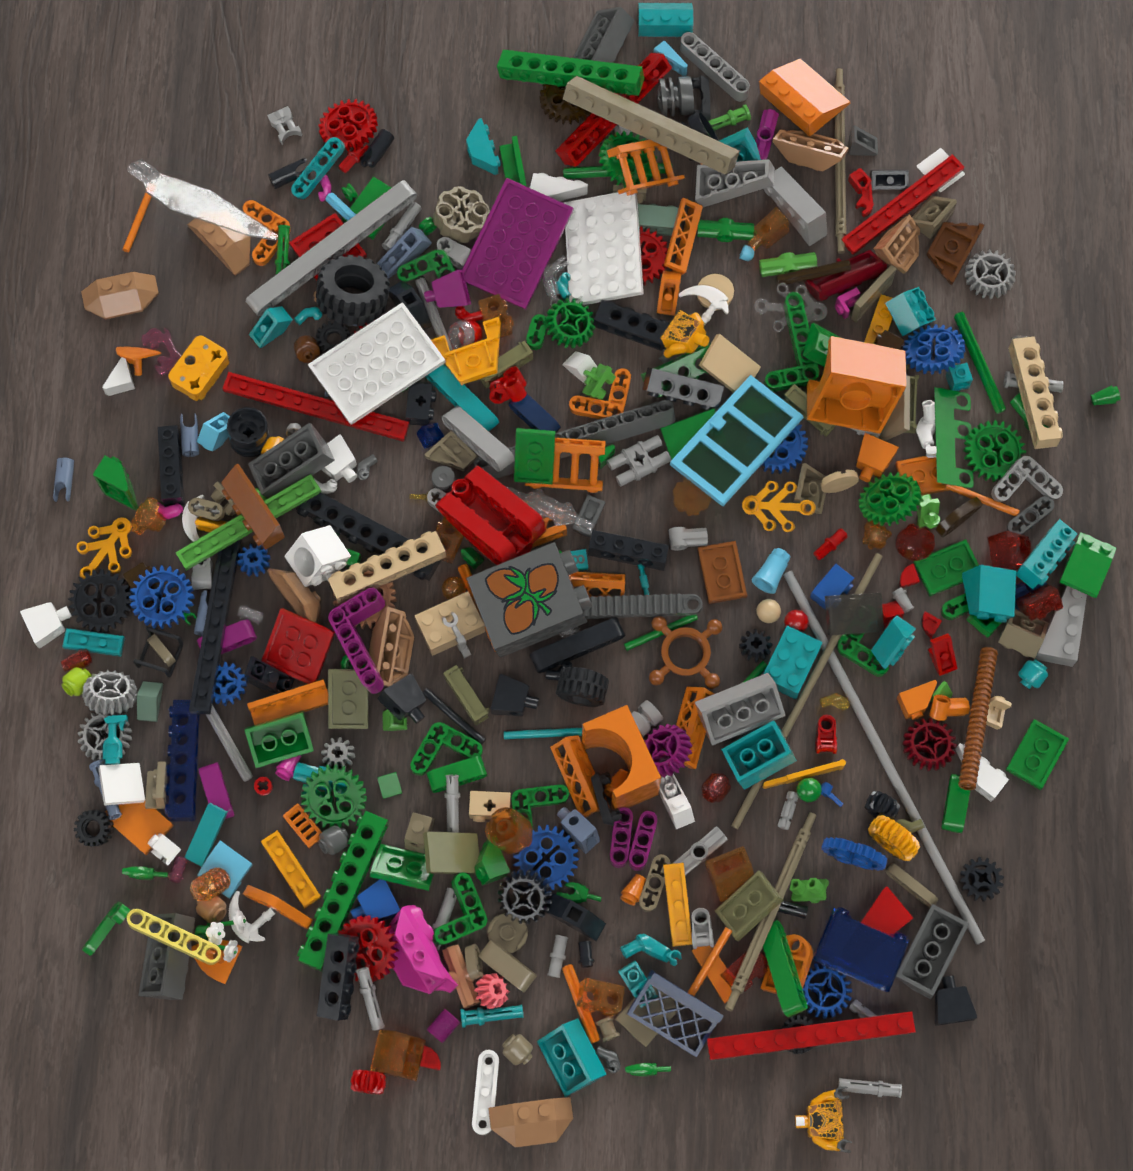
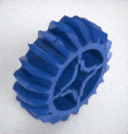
(833, 993)

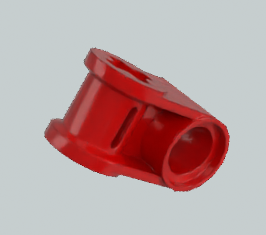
(826, 739)

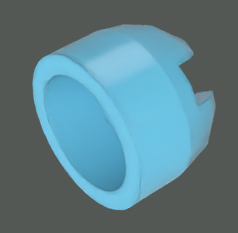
(747, 253)

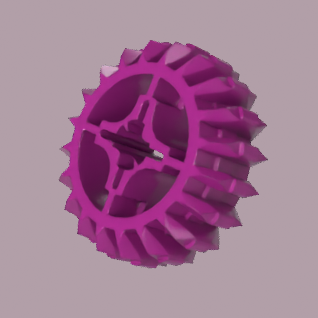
(675, 742)

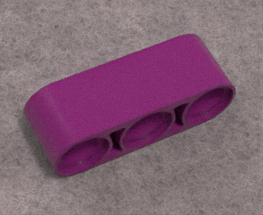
(236, 636)
(215, 787)
(643, 831)
(621, 847)

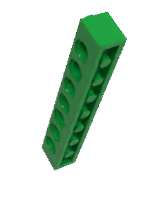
(560, 70)
(365, 822)

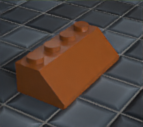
(252, 508)

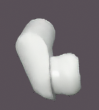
(329, 487)

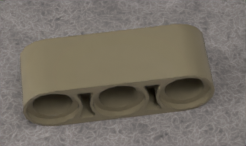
(507, 965)

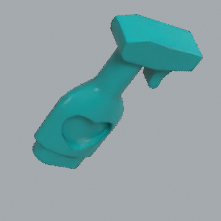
(112, 745)

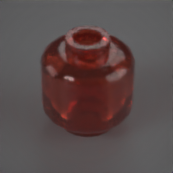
(716, 787)

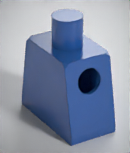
(376, 902)

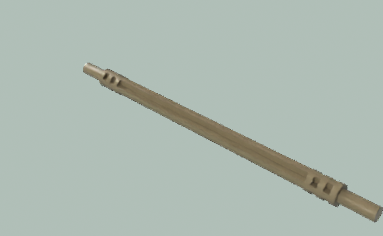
(840, 185)
(766, 923)

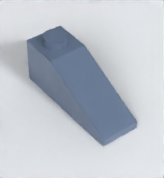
(406, 249)

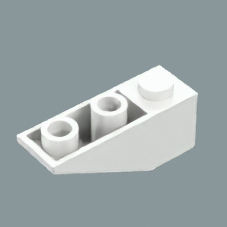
(558, 187)
(989, 780)
(675, 802)

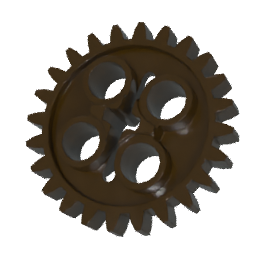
(565, 110)

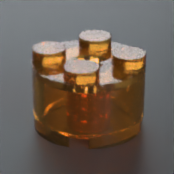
(509, 830)

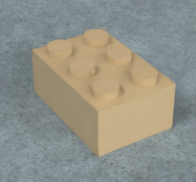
(439, 636)

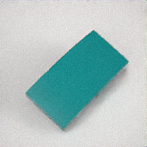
(635, 979)

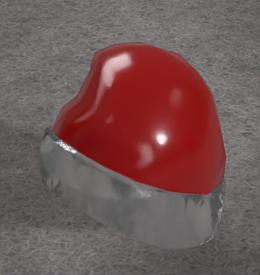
(464, 333)

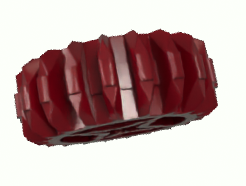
(926, 728)

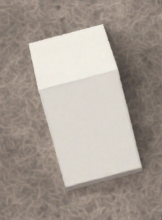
(578, 363)
(120, 379)

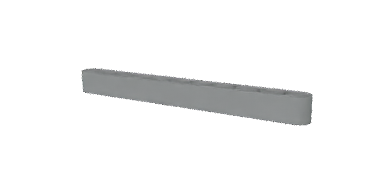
(331, 247)

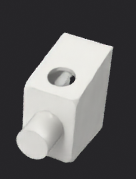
(343, 462)
(45, 622)

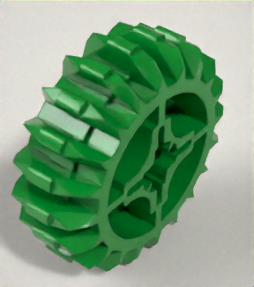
(565, 309)

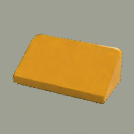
(208, 525)

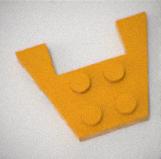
(476, 359)

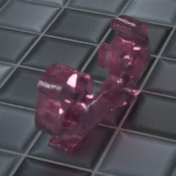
(155, 336)

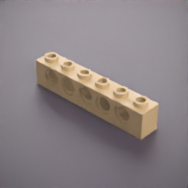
(1036, 418)
(383, 576)

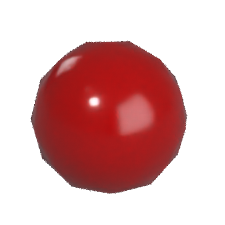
(797, 619)

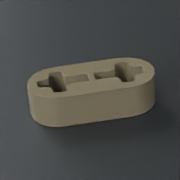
(205, 513)
(161, 650)
(473, 962)

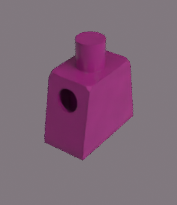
(449, 291)

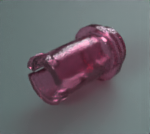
(177, 869)

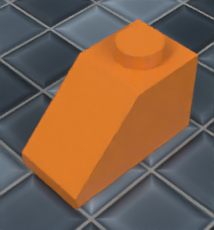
(669, 293)
(915, 700)

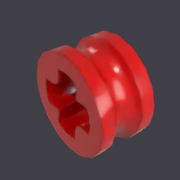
(263, 792)

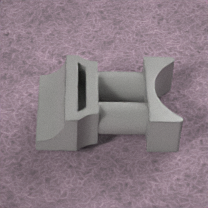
(281, 118)

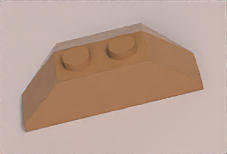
(812, 152)
(227, 245)
(900, 245)
(120, 294)
(297, 595)
(391, 646)
(531, 1121)

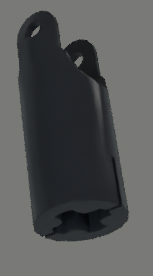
(377, 148)
(285, 174)

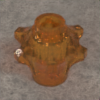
(875, 535)

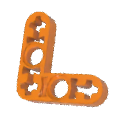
(272, 225)
(611, 404)
(279, 905)

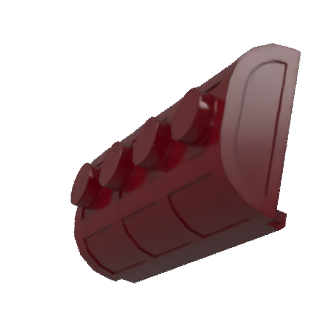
(863, 267)

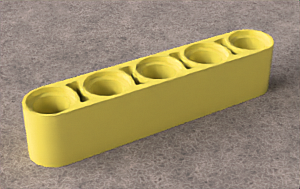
(166, 929)

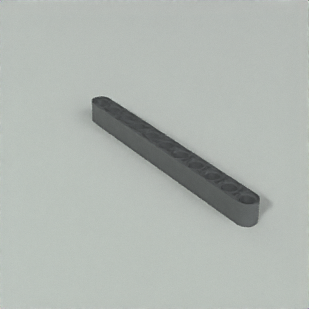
(607, 429)

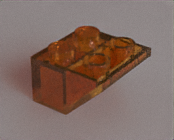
(729, 872)
(397, 1055)

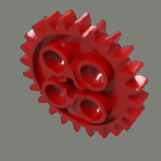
(349, 123)
(653, 260)
(381, 940)

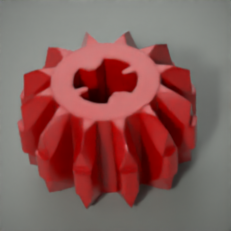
(368, 1082)

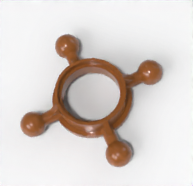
(714, 627)

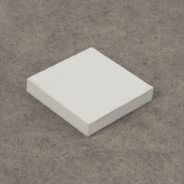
(121, 784)

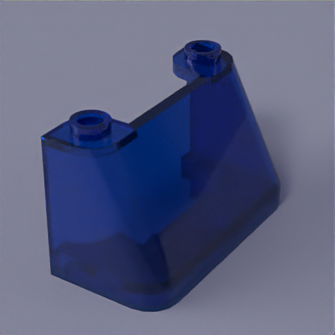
(860, 950)

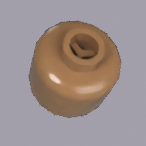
(211, 910)

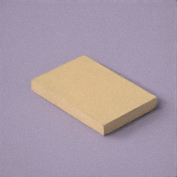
(728, 363)

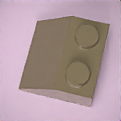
(1023, 634)

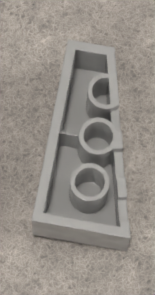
(742, 179)
(798, 207)
(1064, 630)

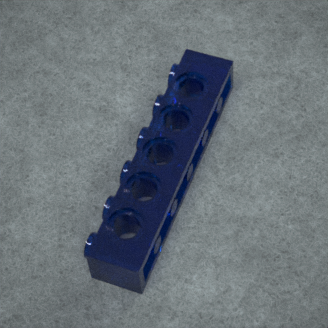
(187, 810)

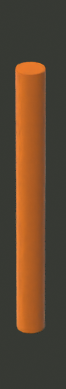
(137, 222)
(985, 500)
(710, 961)

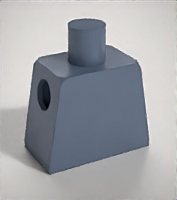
(579, 829)

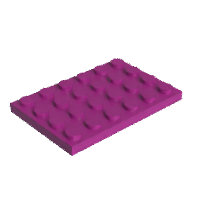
(516, 243)

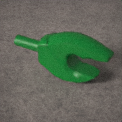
(143, 873)
(580, 895)
(646, 1069)

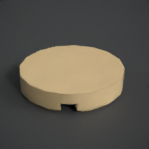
(719, 282)
(838, 482)

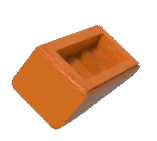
(293, 811)

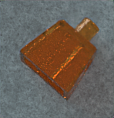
(770, 230)

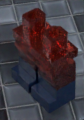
(1037, 601)

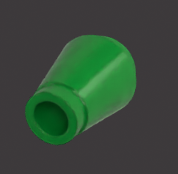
(1106, 396)

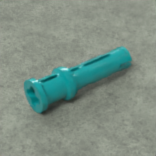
(481, 1016)

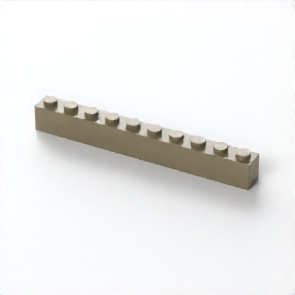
(651, 125)

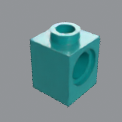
(959, 377)

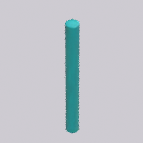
(542, 733)

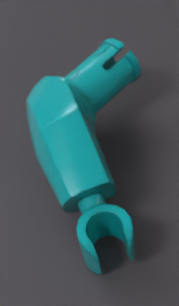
(652, 948)

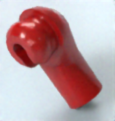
(464, 315)

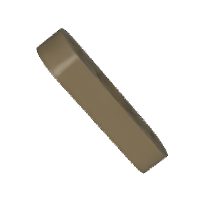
(911, 885)
(644, 895)

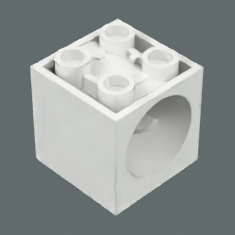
(317, 556)

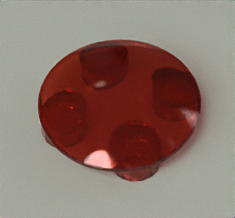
(915, 543)

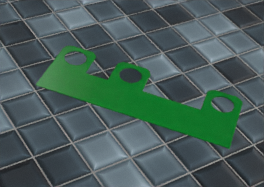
(946, 433)

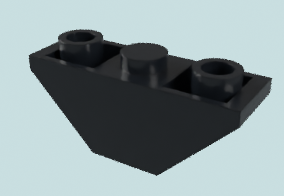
(405, 293)
(267, 677)
(576, 917)

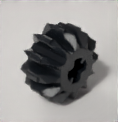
(748, 647)
(882, 804)

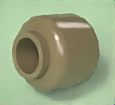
(517, 1049)

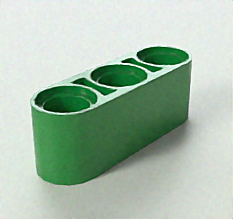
(468, 771)
(955, 806)

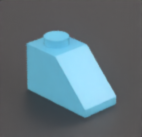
(214, 432)

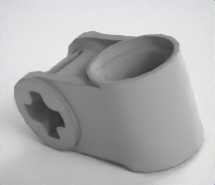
(457, 253)
(202, 575)
(702, 932)

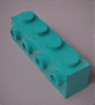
(1046, 553)

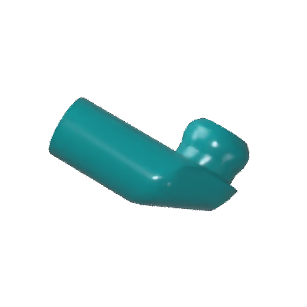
(308, 312)

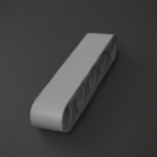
(713, 59)
(478, 438)

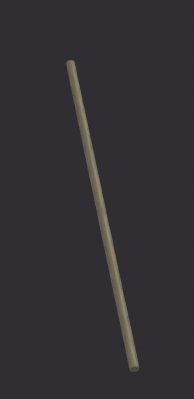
(806, 691)

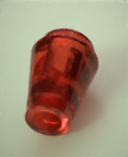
(80, 659)

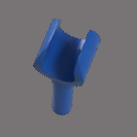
(826, 791)

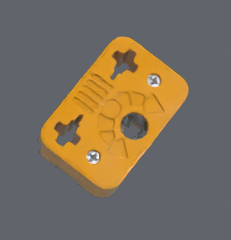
(204, 370)

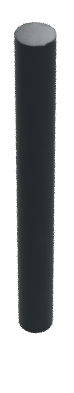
(453, 716)

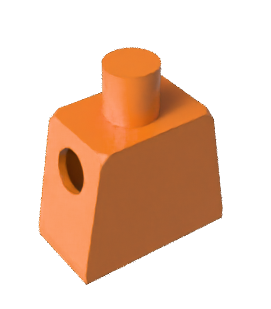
(874, 457)

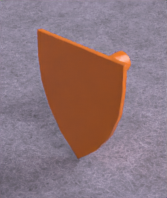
(135, 355)
(220, 970)

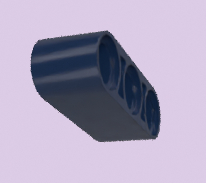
(534, 414)

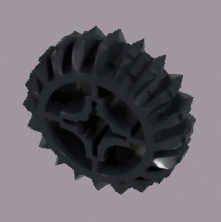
(530, 902)

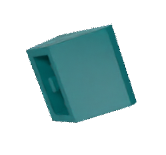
(910, 311)
(893, 642)

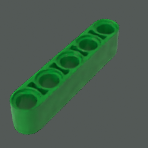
(784, 971)

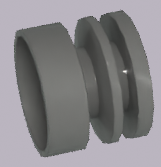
(675, 96)

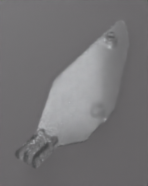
(197, 202)

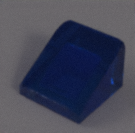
(429, 435)

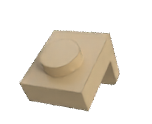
(996, 711)

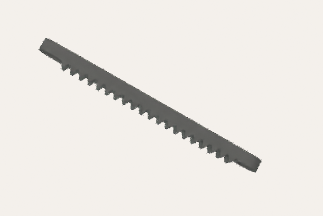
(642, 606)

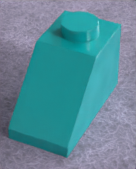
(270, 326)

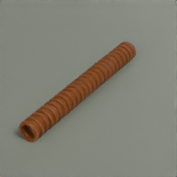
(978, 718)

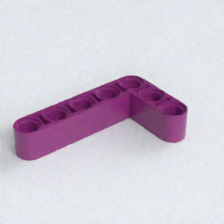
(353, 641)

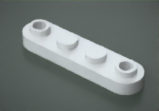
(485, 1091)

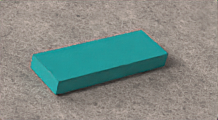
(93, 642)
(206, 834)

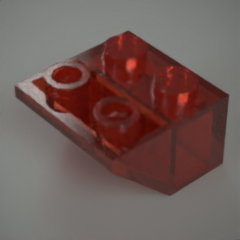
(1009, 550)

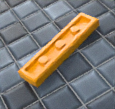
(291, 869)
(677, 904)

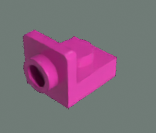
(846, 300)

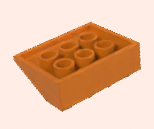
(802, 95)

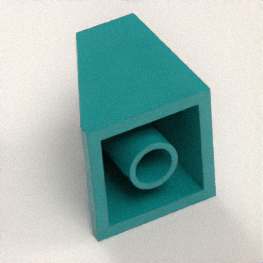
(990, 592)

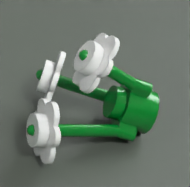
(214, 933)

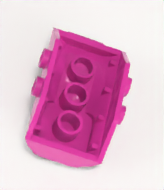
(418, 958)

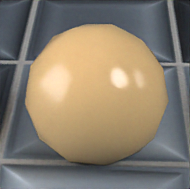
(768, 611)

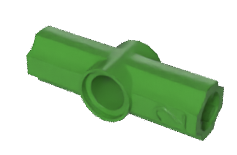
(787, 263)

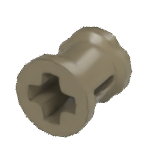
(608, 1029)

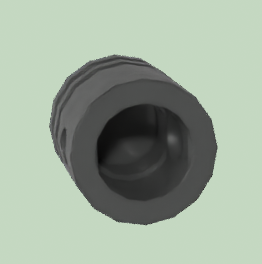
(443, 478)

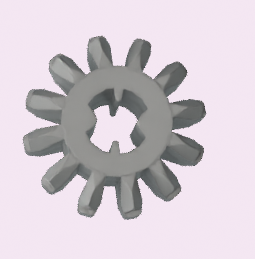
(345, 749)

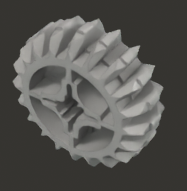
(990, 264)
(109, 692)
(90, 728)

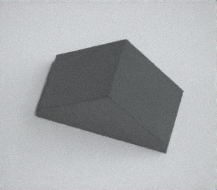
(862, 143)

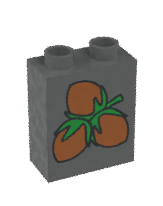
(529, 598)

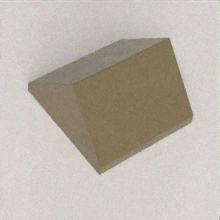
(933, 214)
(809, 488)

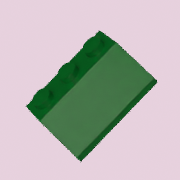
(817, 344)
(115, 481)
(279, 739)

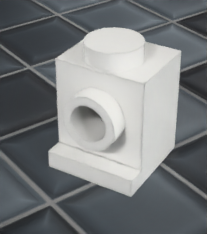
(163, 848)

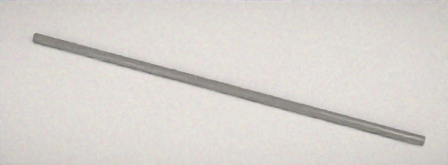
(885, 760)

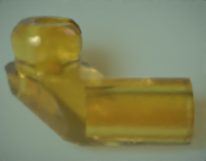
(836, 700)

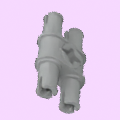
(640, 451)

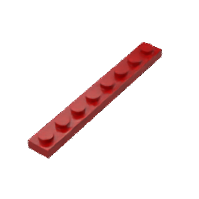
(902, 204)

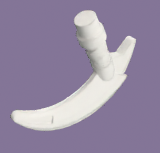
(713, 295)
(188, 520)
(251, 930)

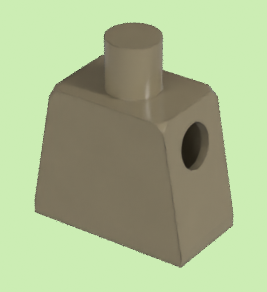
(418, 825)

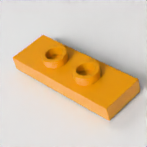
(880, 321)

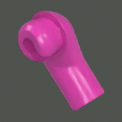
(326, 185)
(170, 511)

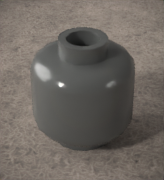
(333, 840)

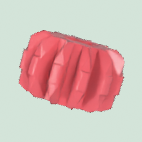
(491, 991)

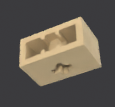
(481, 799)

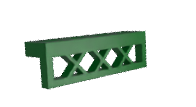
(512, 161)

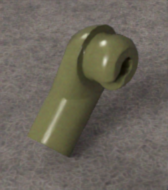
(911, 826)

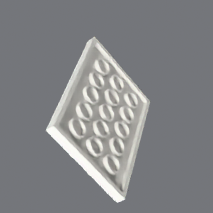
(604, 248)
(376, 363)

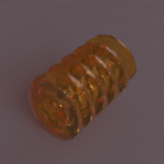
(210, 884)

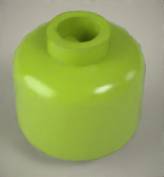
(74, 681)

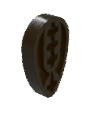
(958, 517)

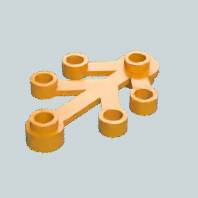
(775, 506)
(107, 546)

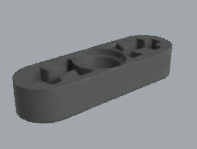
(1031, 509)

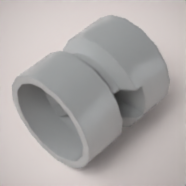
(646, 717)

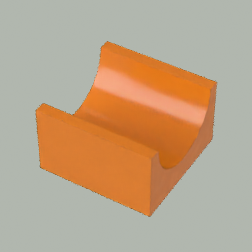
(857, 385)
(620, 734)

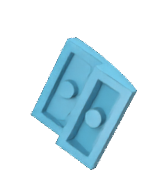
(231, 862)

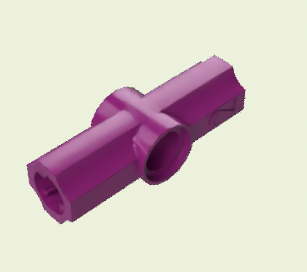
(766, 128)

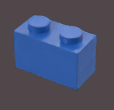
(834, 583)

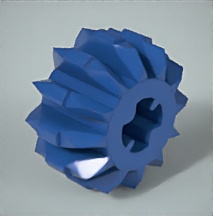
(257, 552)

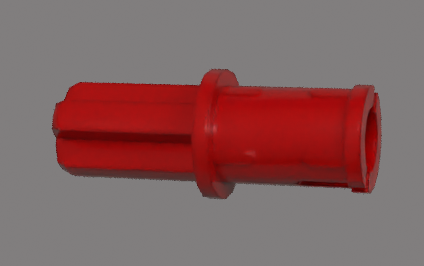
(352, 158)
(831, 544)

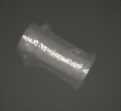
(251, 614)

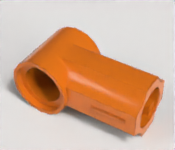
(944, 706)

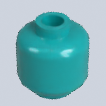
(1033, 674)

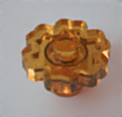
(690, 498)
(147, 517)

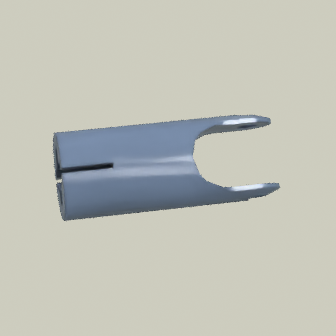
(189, 438)
(63, 477)
(201, 615)

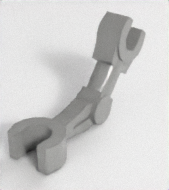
(459, 638)

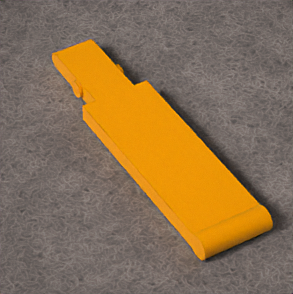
(839, 765)

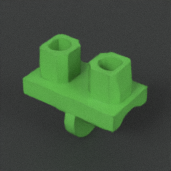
(596, 379)
(928, 512)
(809, 890)

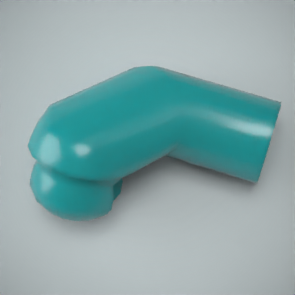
(563, 285)

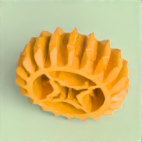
(893, 838)

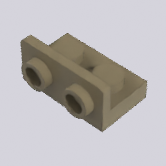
(156, 787)

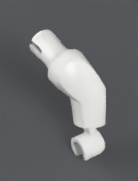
(926, 428)

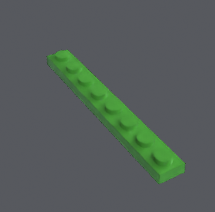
(235, 529)

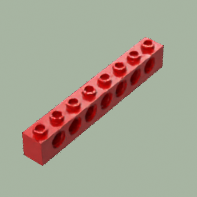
(596, 128)

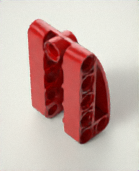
(491, 516)

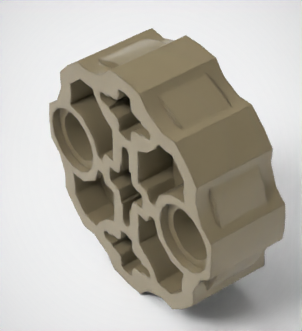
(462, 209)

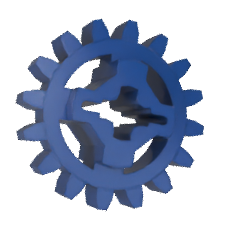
(234, 684)

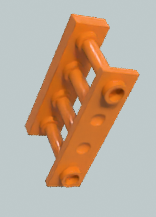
(634, 150)
(576, 448)

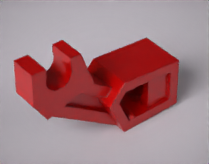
(866, 192)

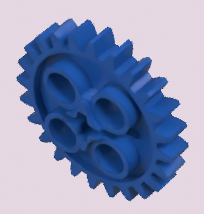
(948, 349)
(793, 450)
(144, 594)
(854, 853)
(558, 871)

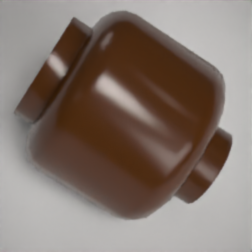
(306, 349)

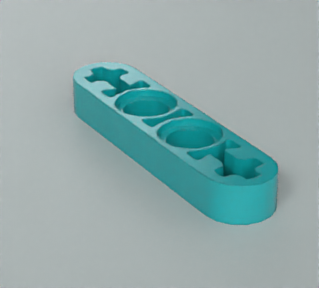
(315, 166)

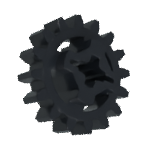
(987, 884)

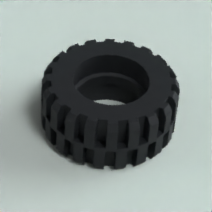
(348, 307)

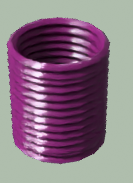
(443, 1026)

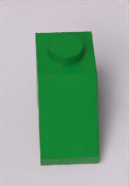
(490, 864)

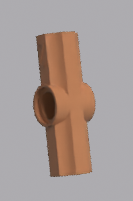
(458, 971)

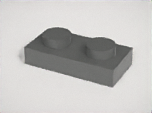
(591, 512)

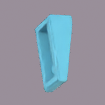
(673, 58)

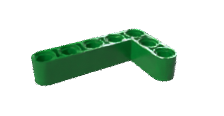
(798, 347)

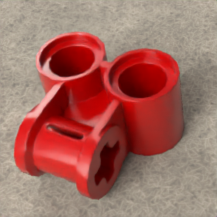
(509, 387)

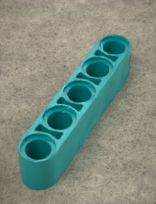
(461, 396)

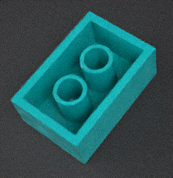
(792, 661)
(759, 755)

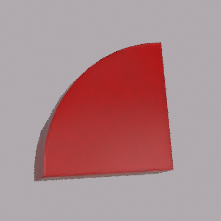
(909, 576)
(930, 624)
(430, 1059)

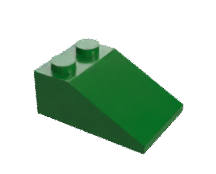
(1088, 565)

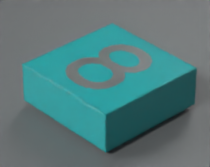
(580, 559)

